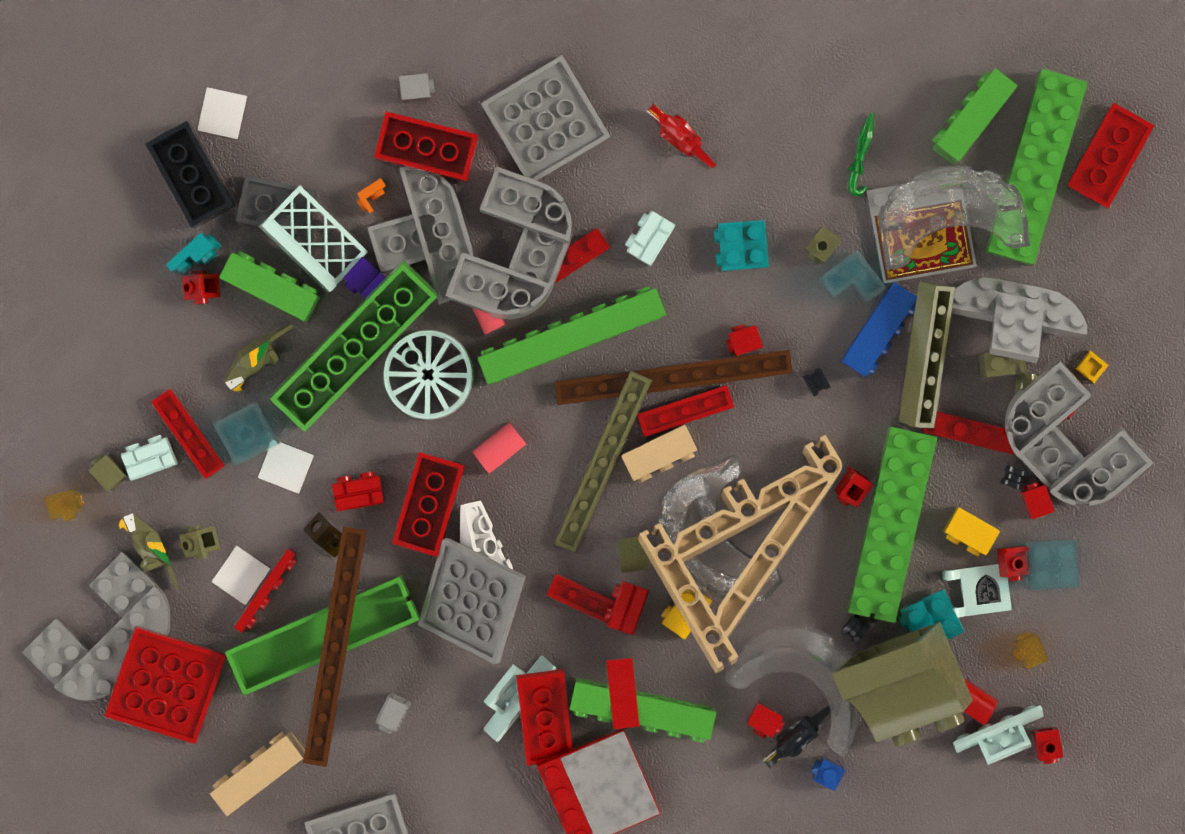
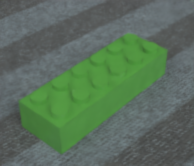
(654, 711)

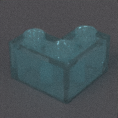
(855, 272)

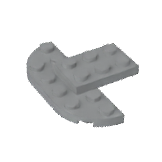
(430, 233)
(1018, 315)

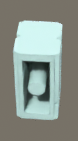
(650, 237)
(148, 458)

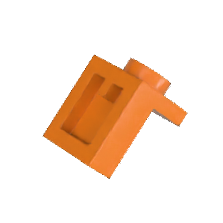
(372, 191)

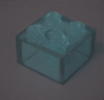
(246, 433)
(1052, 564)

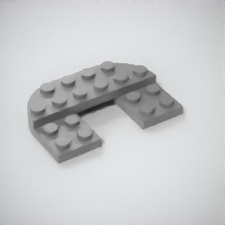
(538, 256)
(1053, 458)
(94, 672)

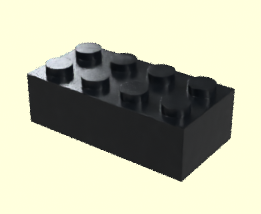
(190, 175)

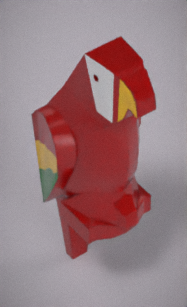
(679, 134)

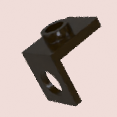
(326, 536)

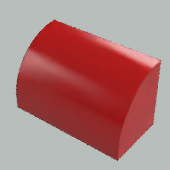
(982, 705)

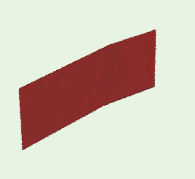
(622, 693)

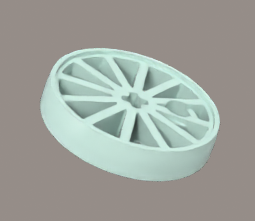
(420, 366)

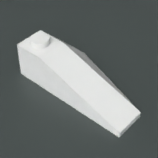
(477, 533)

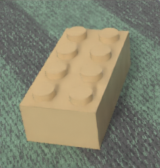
(257, 774)

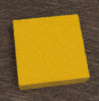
(1091, 366)

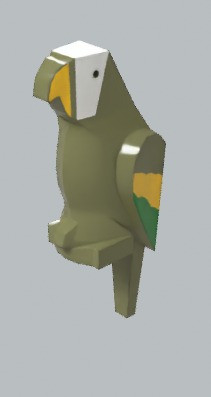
(253, 358)
(147, 544)

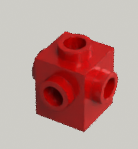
(201, 286)

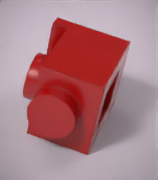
(860, 489)
(1006, 562)

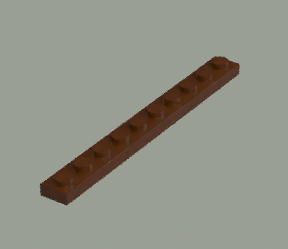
(677, 376)
(335, 646)

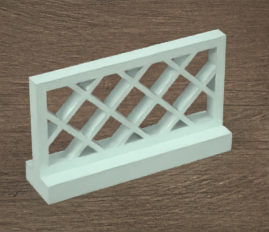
(298, 253)

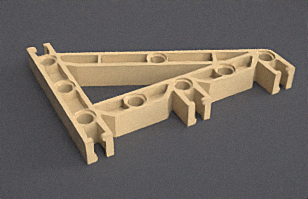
(809, 489)

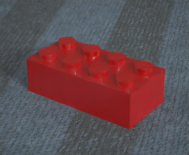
(426, 146)
(428, 504)

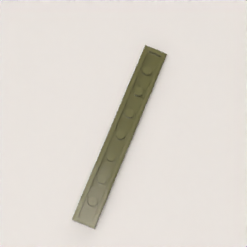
(602, 461)

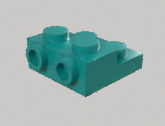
(741, 245)
(200, 249)
(932, 610)

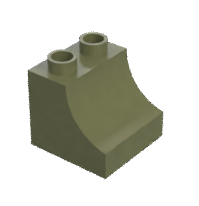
(906, 685)

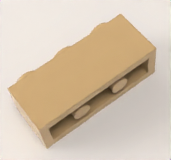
(659, 454)

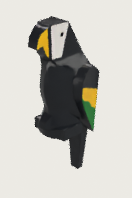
(796, 738)

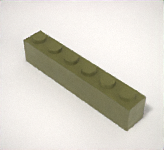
(926, 354)

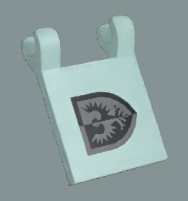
(981, 590)

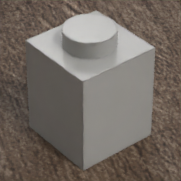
(416, 87)

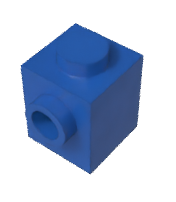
(827, 773)

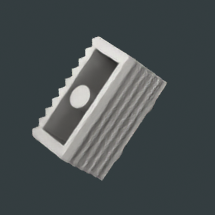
(392, 713)

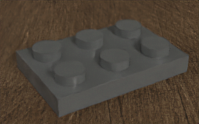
(263, 197)

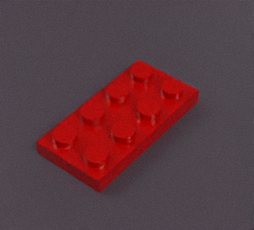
(1110, 155)
(544, 715)

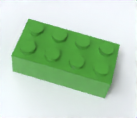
(972, 119)
(269, 287)

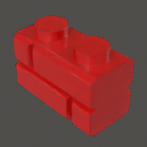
(358, 492)
(627, 607)

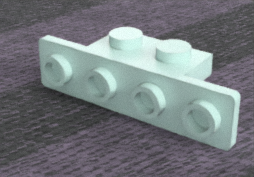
(505, 698)
(1001, 738)

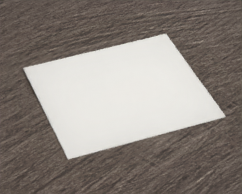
(222, 113)
(286, 467)
(240, 575)

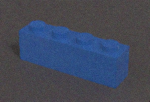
(879, 329)

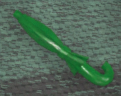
(863, 143)

